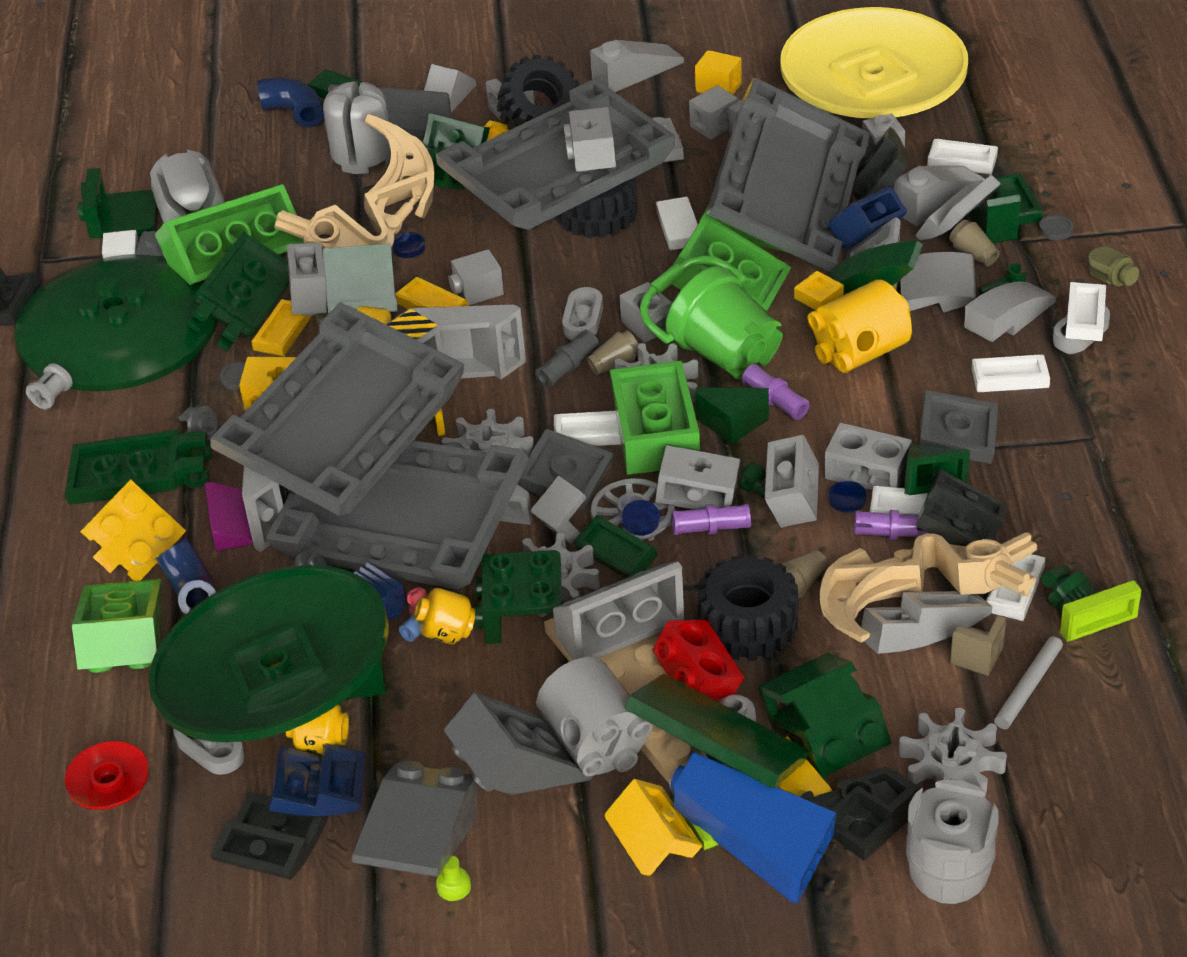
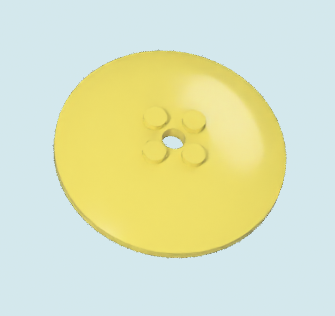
(874, 62)

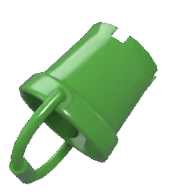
(715, 317)

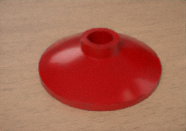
(106, 775)

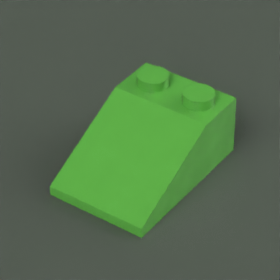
(762, 270)
(653, 412)
(118, 625)

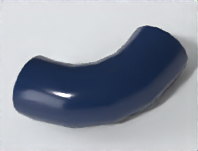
(293, 96)
(186, 575)

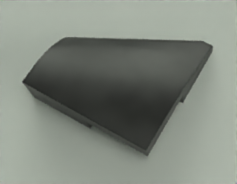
(868, 808)

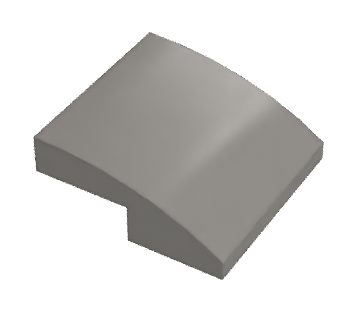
(956, 209)
(940, 279)

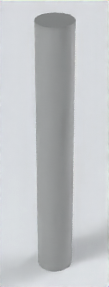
(1028, 682)

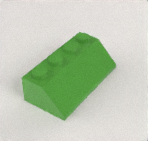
(201, 239)

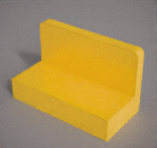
(650, 826)

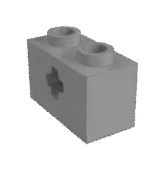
(590, 139)
(307, 278)
(696, 479)
(792, 481)

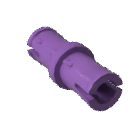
(779, 391)
(711, 519)
(887, 524)

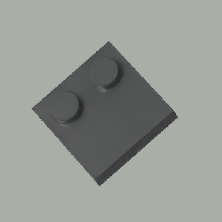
(959, 424)
(569, 458)

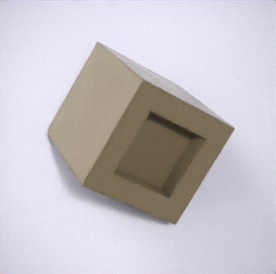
(977, 648)

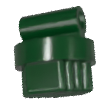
(1066, 586)

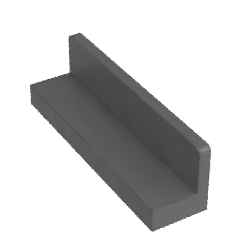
(412, 107)

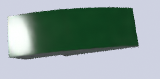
(882, 262)

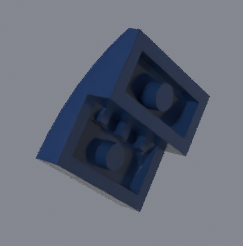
(317, 783)

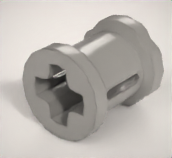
(49, 386)

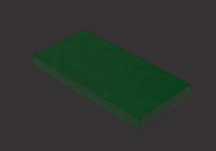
(717, 730)

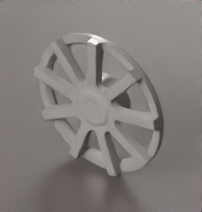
(625, 499)

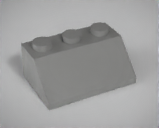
(621, 612)

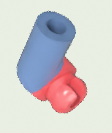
(410, 628)

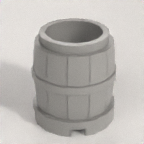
(951, 840)

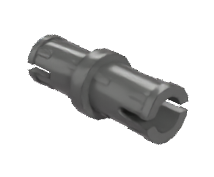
(567, 358)

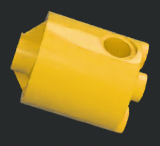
(861, 326)

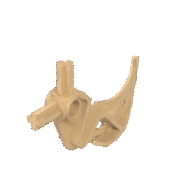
(401, 181)
(970, 569)

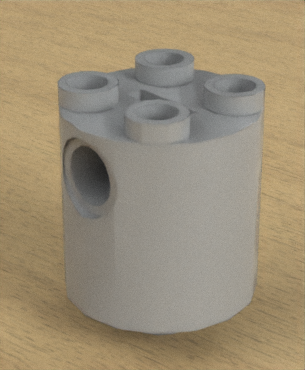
(589, 716)

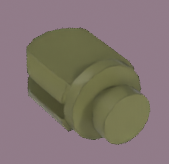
(1112, 267)

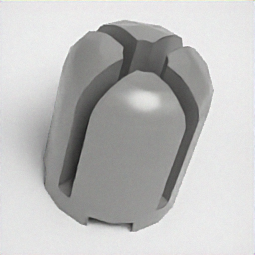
(349, 139)
(184, 185)

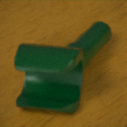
(1012, 275)
(752, 479)

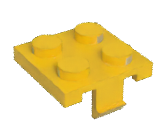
(132, 532)

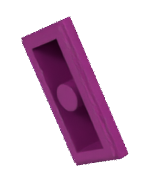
(227, 516)

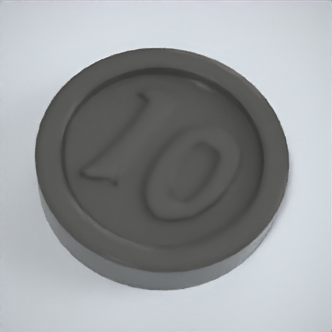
(1056, 227)
(231, 375)

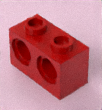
(697, 658)

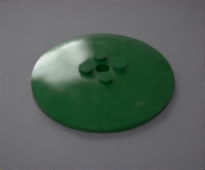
(112, 323)
(216, 661)

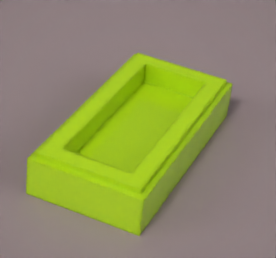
(1100, 611)

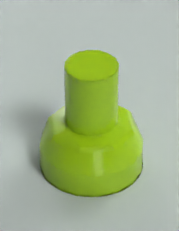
(453, 881)

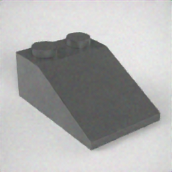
(510, 748)
(417, 819)

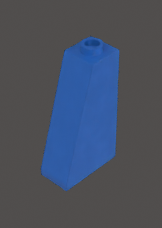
(760, 826)

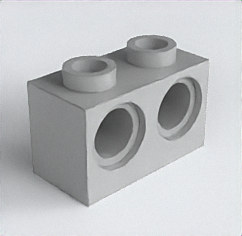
(866, 457)

